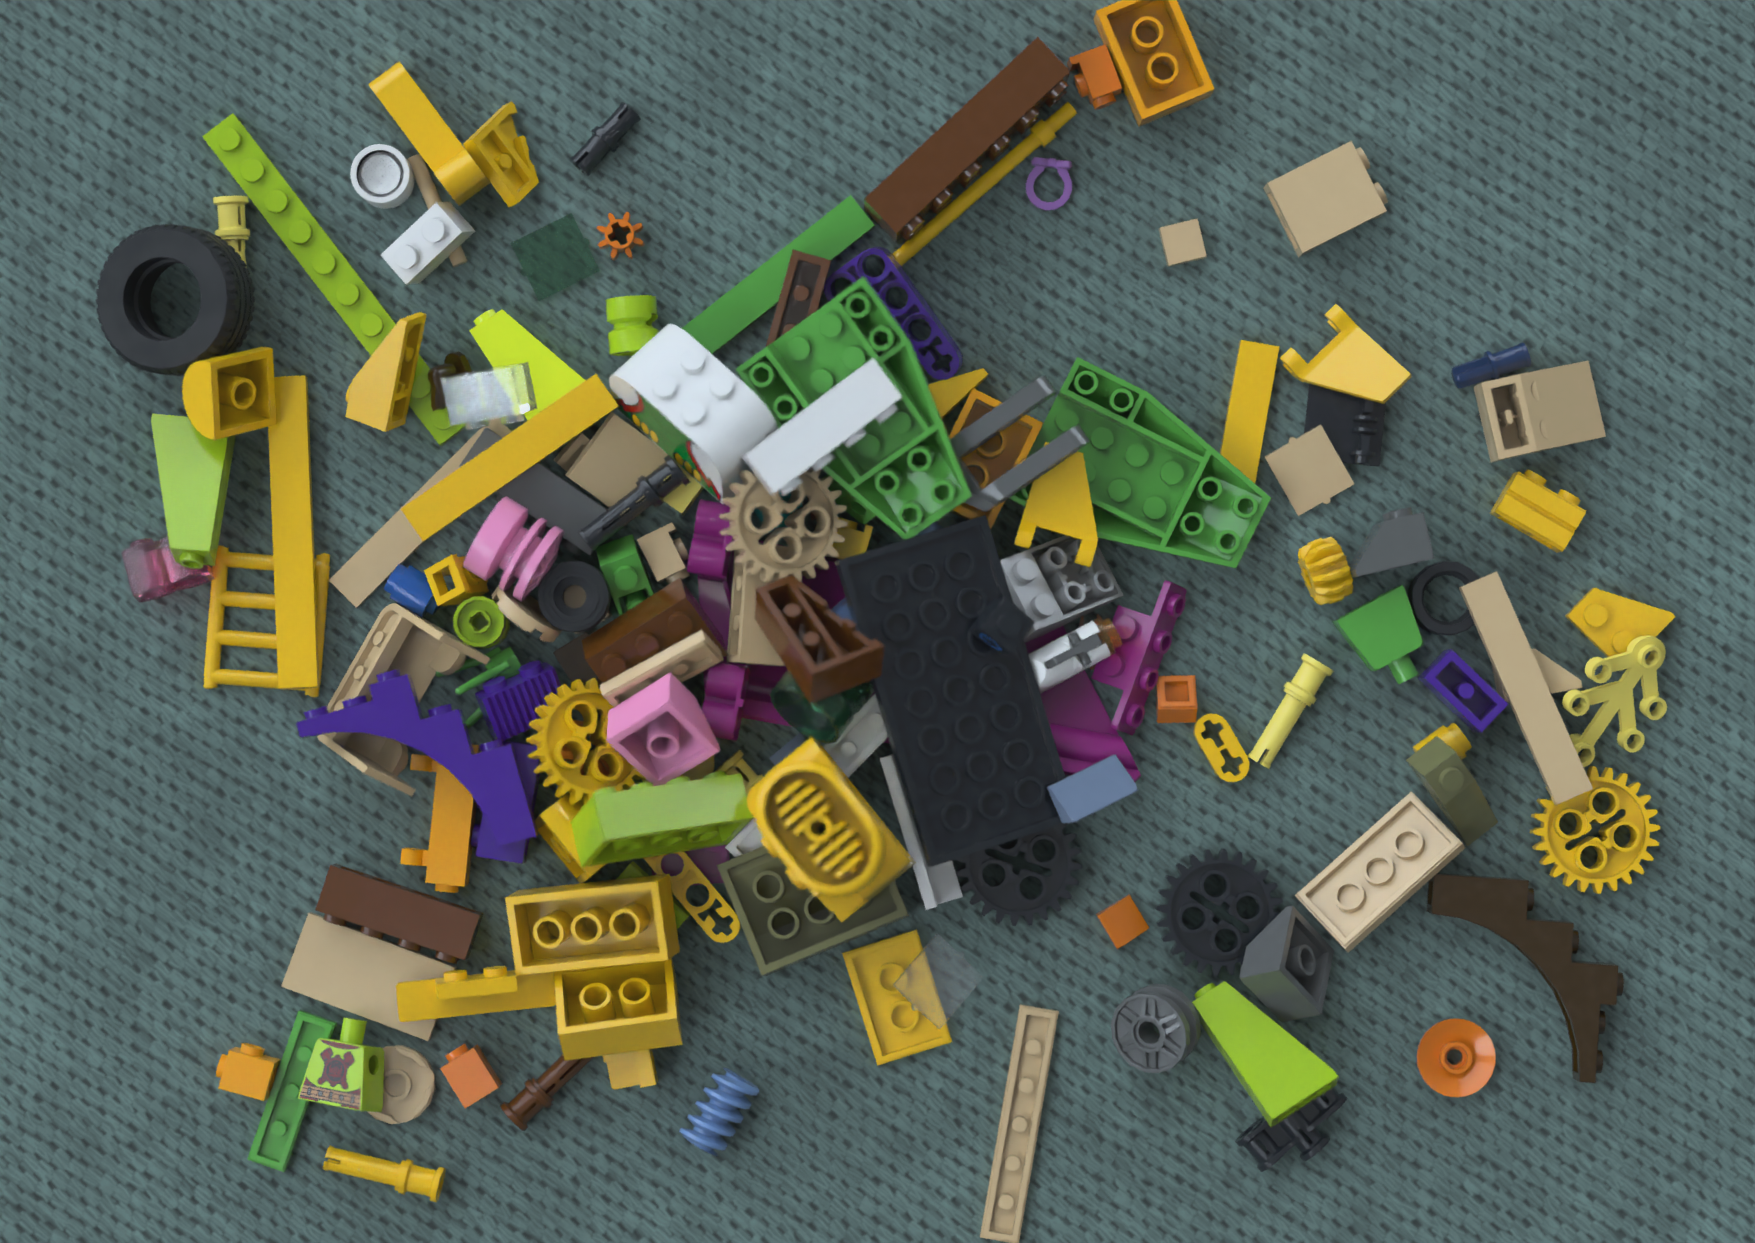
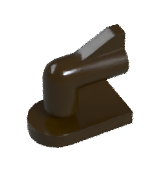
(453, 364)

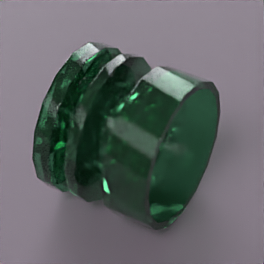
(822, 719)

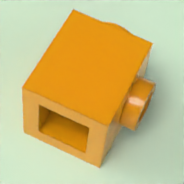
(247, 1071)

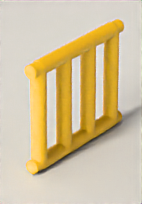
(220, 598)

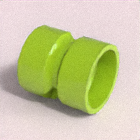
(632, 323)
(480, 622)

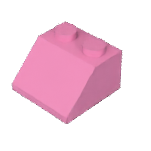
(661, 731)

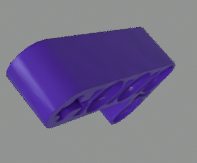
(914, 309)

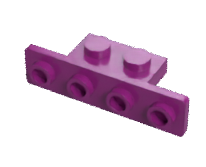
(1138, 659)

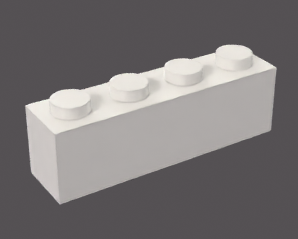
(822, 427)

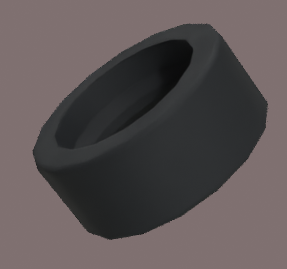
(1416, 597)

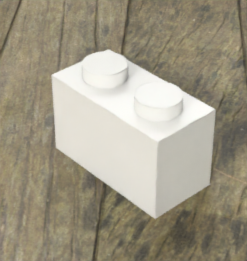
(427, 242)

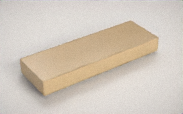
(682, 660)

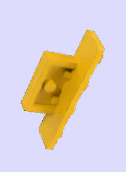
(473, 994)

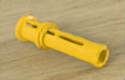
(403, 1175)

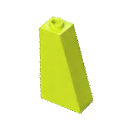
(509, 343)

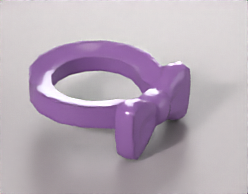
(1062, 167)

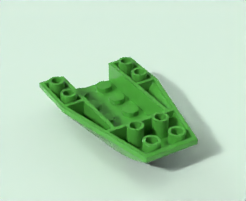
(905, 463)
(1151, 473)

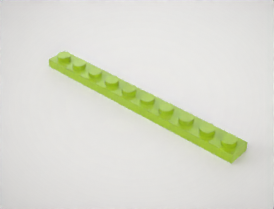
(319, 257)

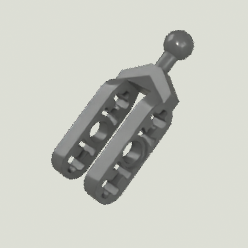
(1029, 469)

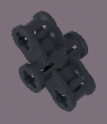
(1286, 1133)

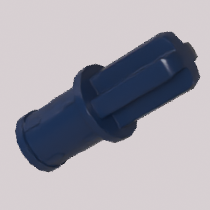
(1491, 366)

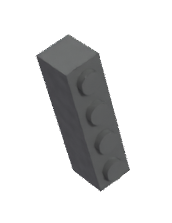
(547, 498)

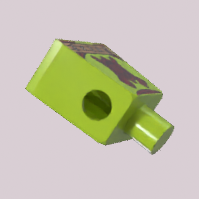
(346, 1071)

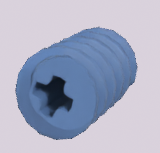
(719, 1111)

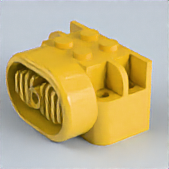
(855, 853)

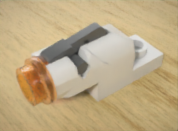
(1074, 653)

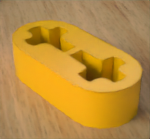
(1229, 742)

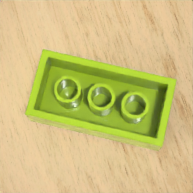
(660, 818)

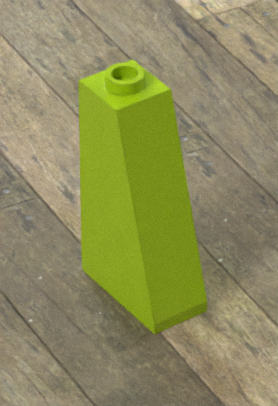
(193, 487)
(1264, 1057)

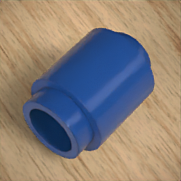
(411, 590)

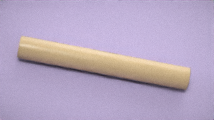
(430, 197)

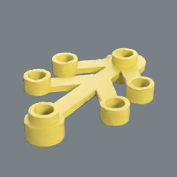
(1619, 695)

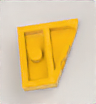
(503, 156)
(1616, 620)

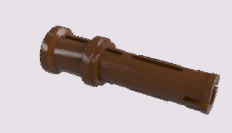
(540, 1091)

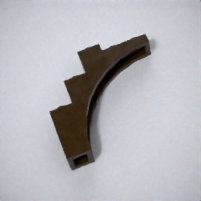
(1549, 944)

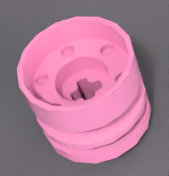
(514, 549)

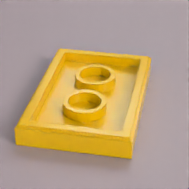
(887, 1015)

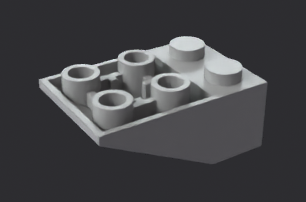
(1056, 589)

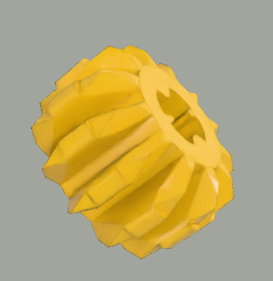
(1325, 571)

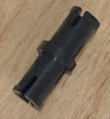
(605, 139)

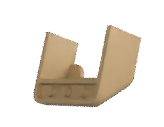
(415, 648)

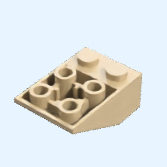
(1539, 410)

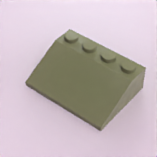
(791, 923)

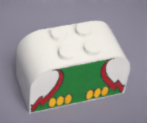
(692, 408)

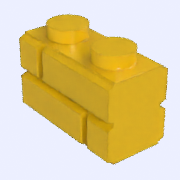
(1538, 510)

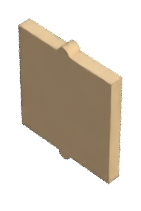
(1309, 470)

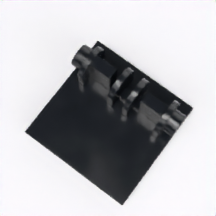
(1350, 423)

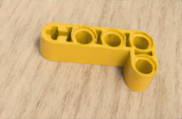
(429, 133)

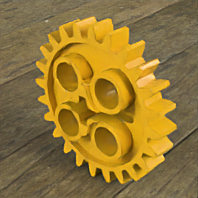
(559, 730)
(1612, 861)

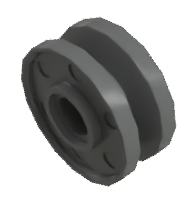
(1170, 1013)

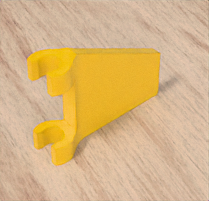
(1349, 363)
(1062, 505)

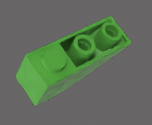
(625, 573)

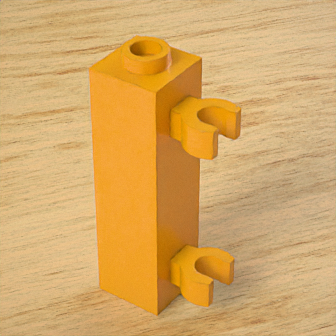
(451, 829)

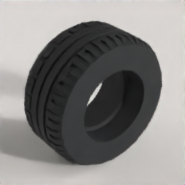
(127, 291)

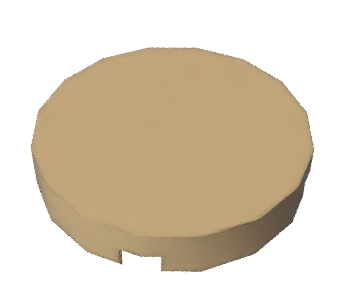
(525, 614)
(410, 1083)

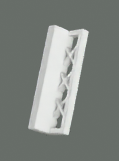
(935, 883)

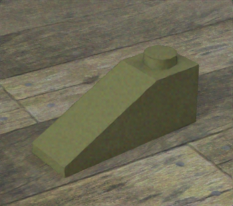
(1453, 789)

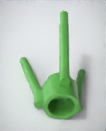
(502, 664)

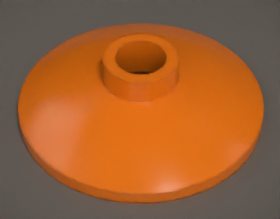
(1476, 1059)

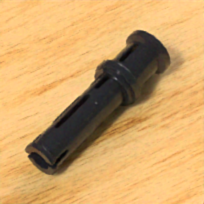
(595, 534)

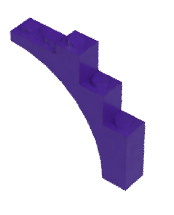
(395, 713)

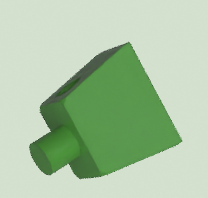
(1384, 633)

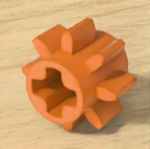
(610, 234)

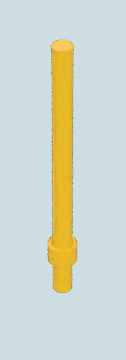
(1041, 134)

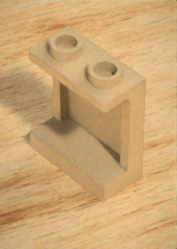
(1326, 198)

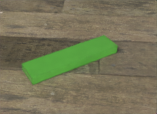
(284, 1110)

